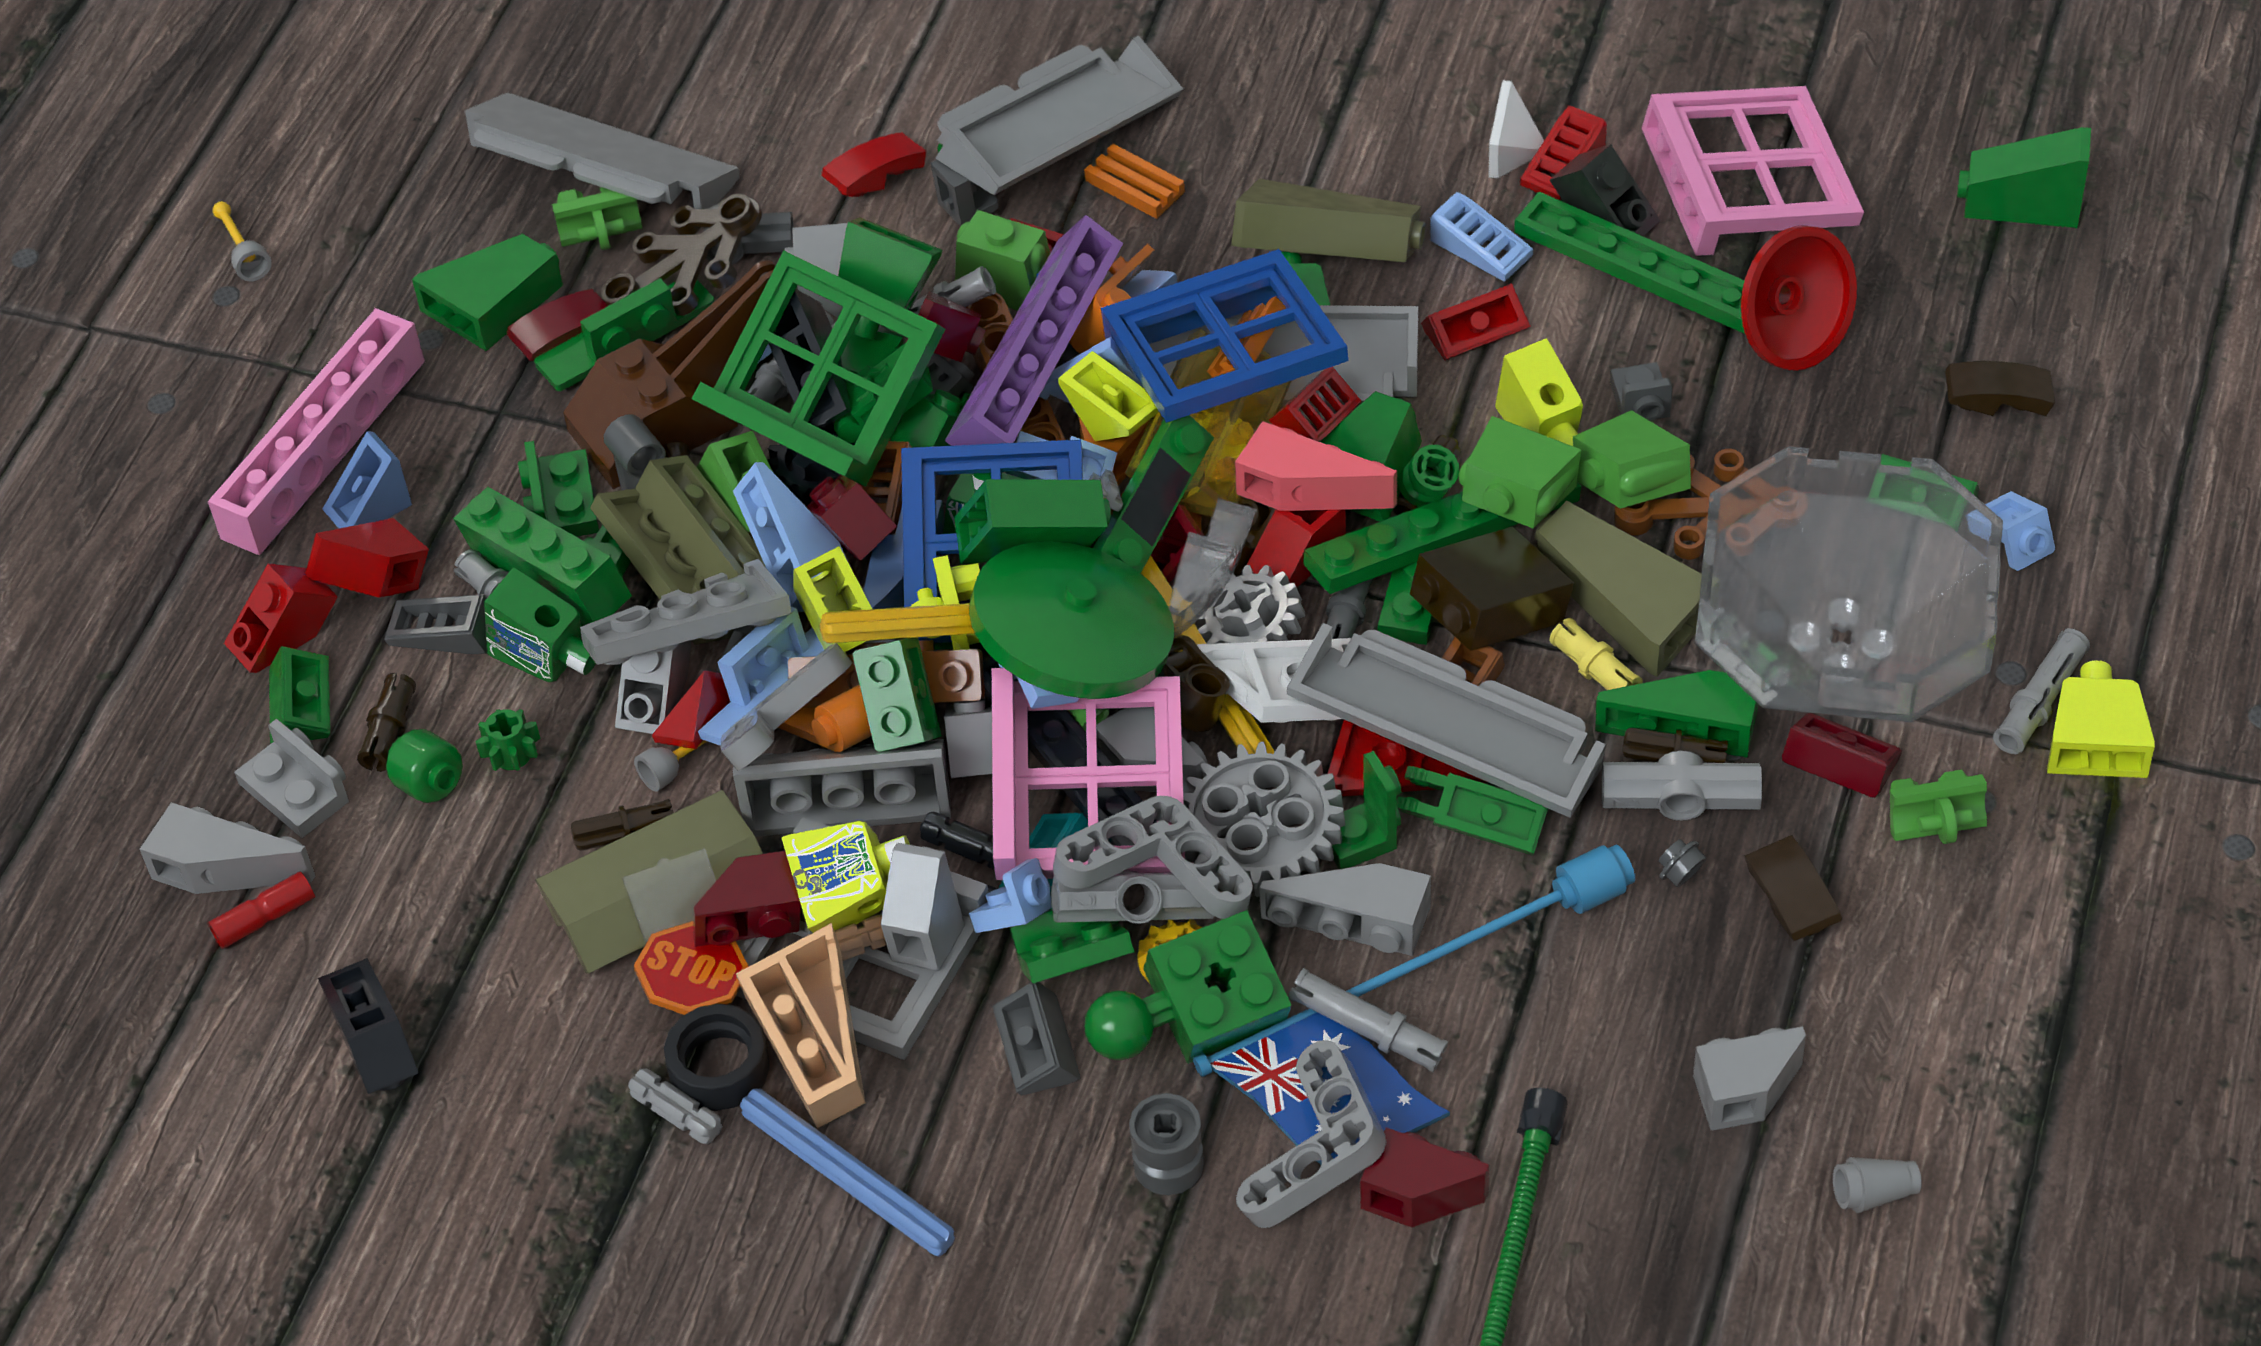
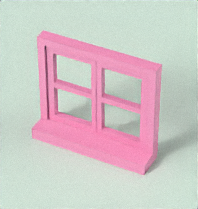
(1690, 176)
(1014, 779)

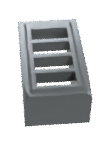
(465, 637)

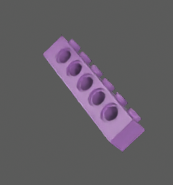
(1036, 336)

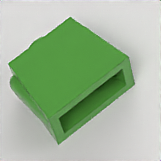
(1006, 249)
(1632, 460)
(1518, 472)

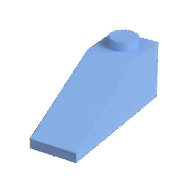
(781, 526)

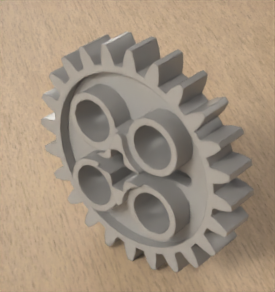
(1263, 816)

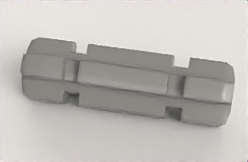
(1110, 489)
(675, 1106)

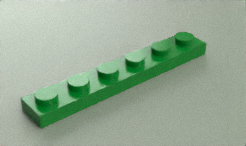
(1633, 259)
(1401, 540)

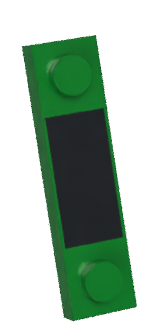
(1155, 491)

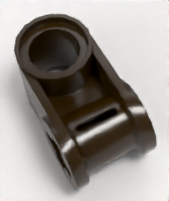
(1201, 684)

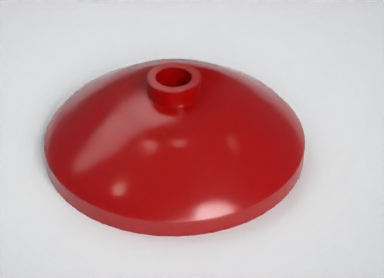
(1798, 297)

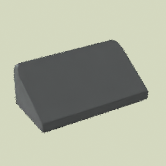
(1035, 1039)

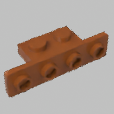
(950, 673)

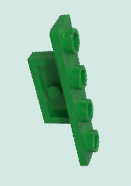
(640, 315)

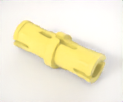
(1592, 657)

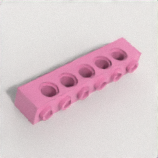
(316, 432)

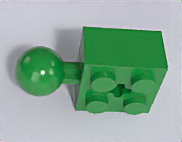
(1199, 1016)

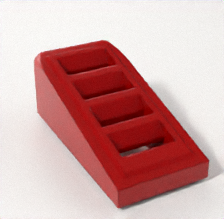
(1572, 128)
(1293, 419)

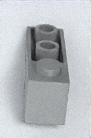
(215, 855)
(1358, 904)

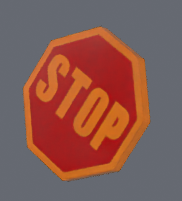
(688, 976)

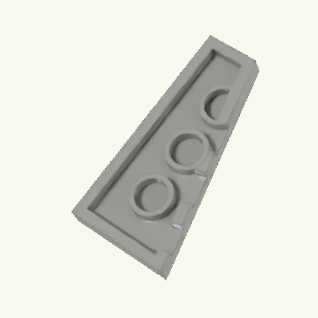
(681, 617)

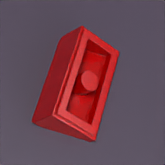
(1476, 322)

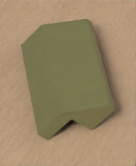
(676, 529)
(590, 892)

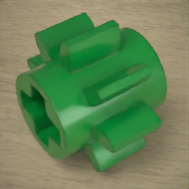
(508, 739)

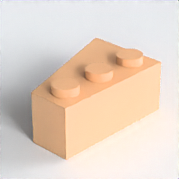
(808, 1021)

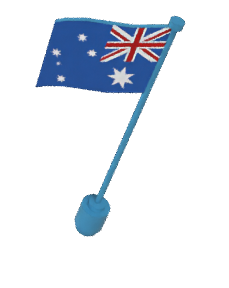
(1267, 1061)

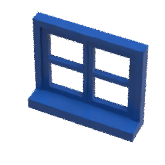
(1208, 302)
(919, 495)

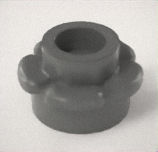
(1681, 862)

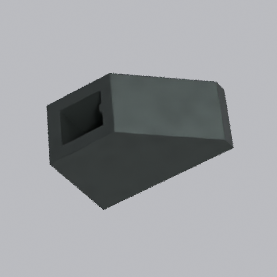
(1605, 188)

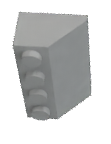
(844, 787)

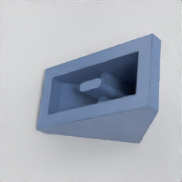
(369, 487)

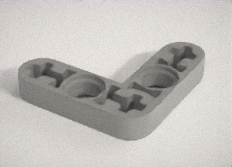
(755, 730)
(1162, 840)
(1338, 1135)

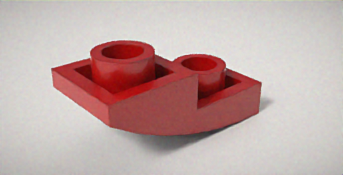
(866, 165)

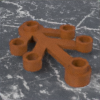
(1640, 517)

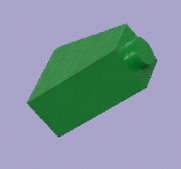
(2029, 180)
(489, 288)
(1379, 431)
(1029, 511)

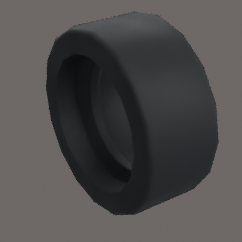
(713, 1023)

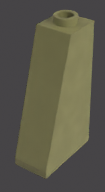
(1325, 223)
(1624, 584)

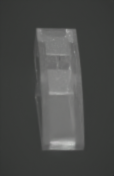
(1208, 563)

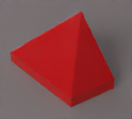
(693, 711)

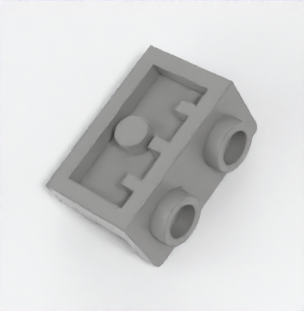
(294, 780)

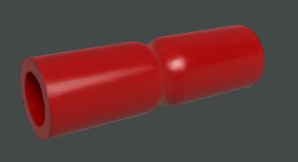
(257, 912)

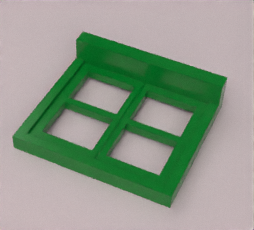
(792, 428)

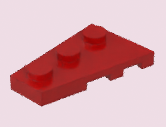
(1357, 741)

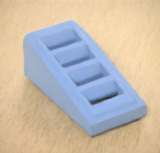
(1461, 215)

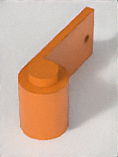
(1091, 329)
(834, 723)

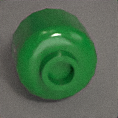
(423, 762)

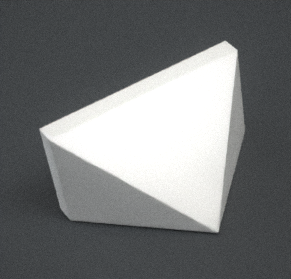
(1513, 134)

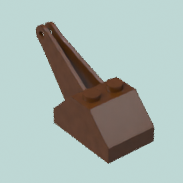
(662, 378)

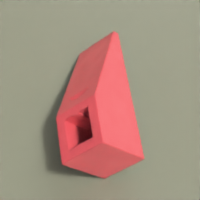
(1308, 475)

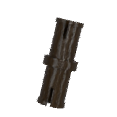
(386, 721)

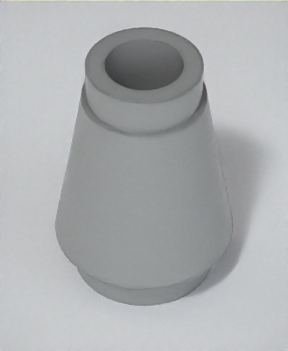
(1874, 1182)

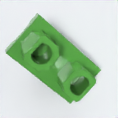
(595, 216)
(1937, 807)

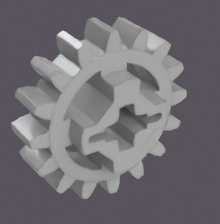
(1253, 609)

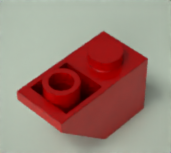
(1289, 535)
(368, 558)
(280, 612)

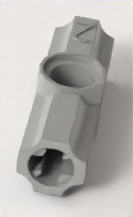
(1681, 785)
(1163, 900)

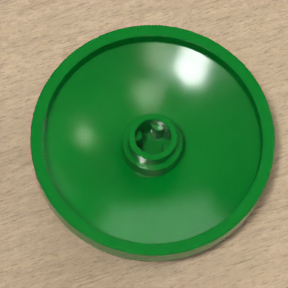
(1071, 620)

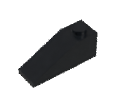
(808, 327)
(369, 1026)

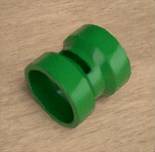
(1421, 484)

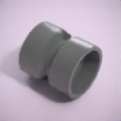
(1166, 1144)

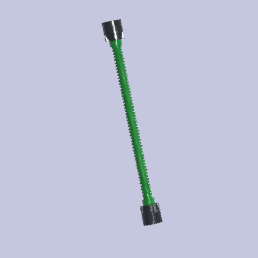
(1540, 1126)

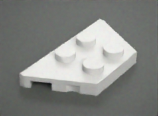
(1261, 676)

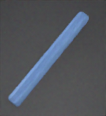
(848, 1172)

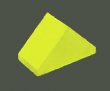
(1106, 398)

